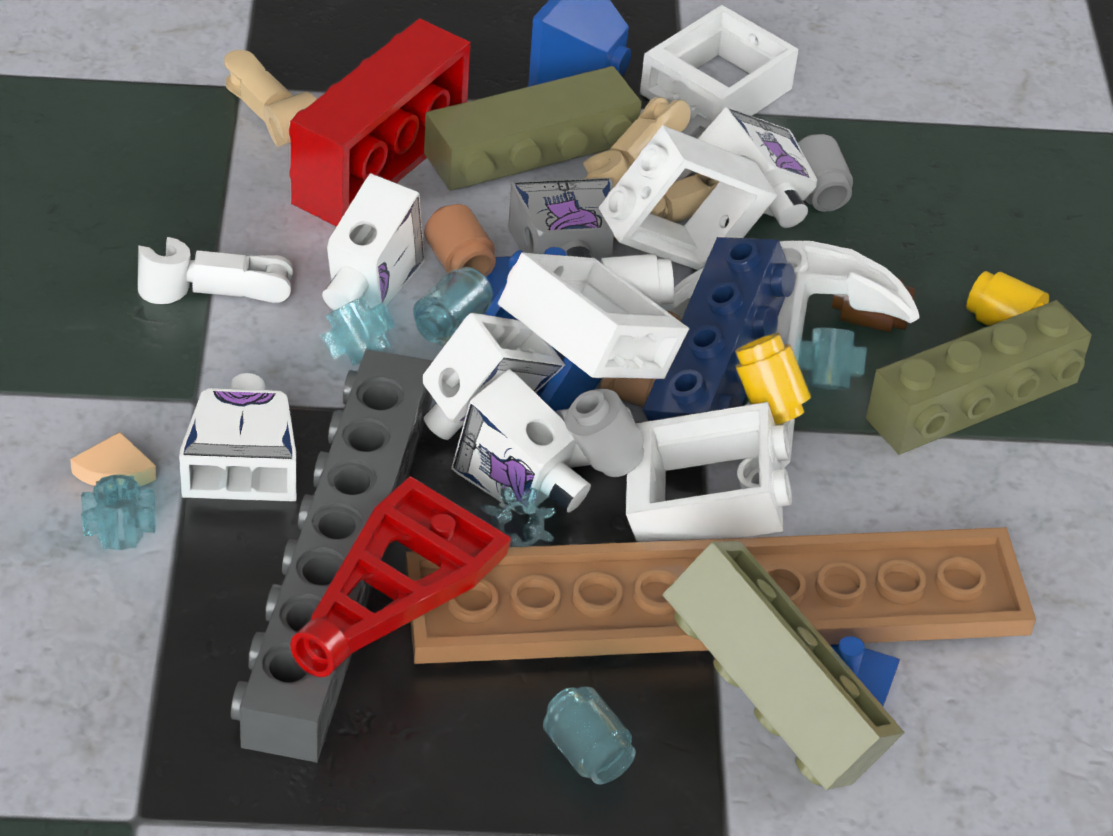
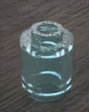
(450, 302)
(589, 734)

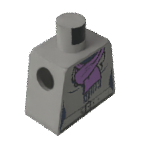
(561, 216)

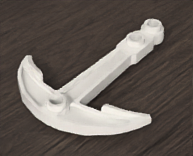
(818, 270)

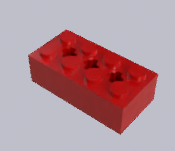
(375, 119)

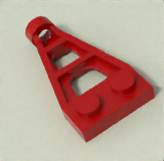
(426, 524)

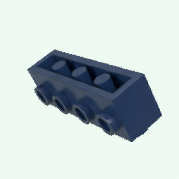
(729, 307)

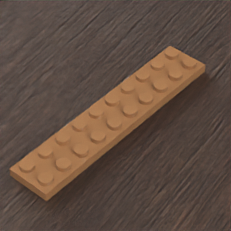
(613, 602)

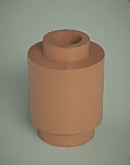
(460, 240)

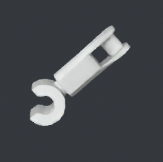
(169, 276)

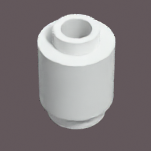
(646, 274)

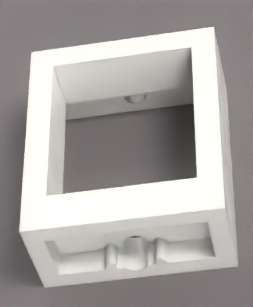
(673, 73)
(739, 195)
(592, 316)
(702, 441)

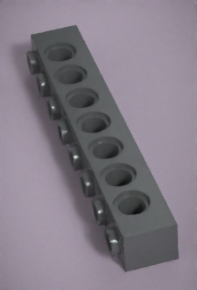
(369, 456)

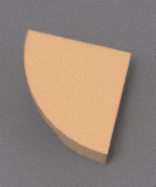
(113, 457)

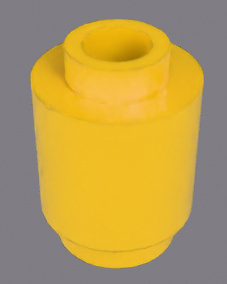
(1002, 297)
(772, 376)

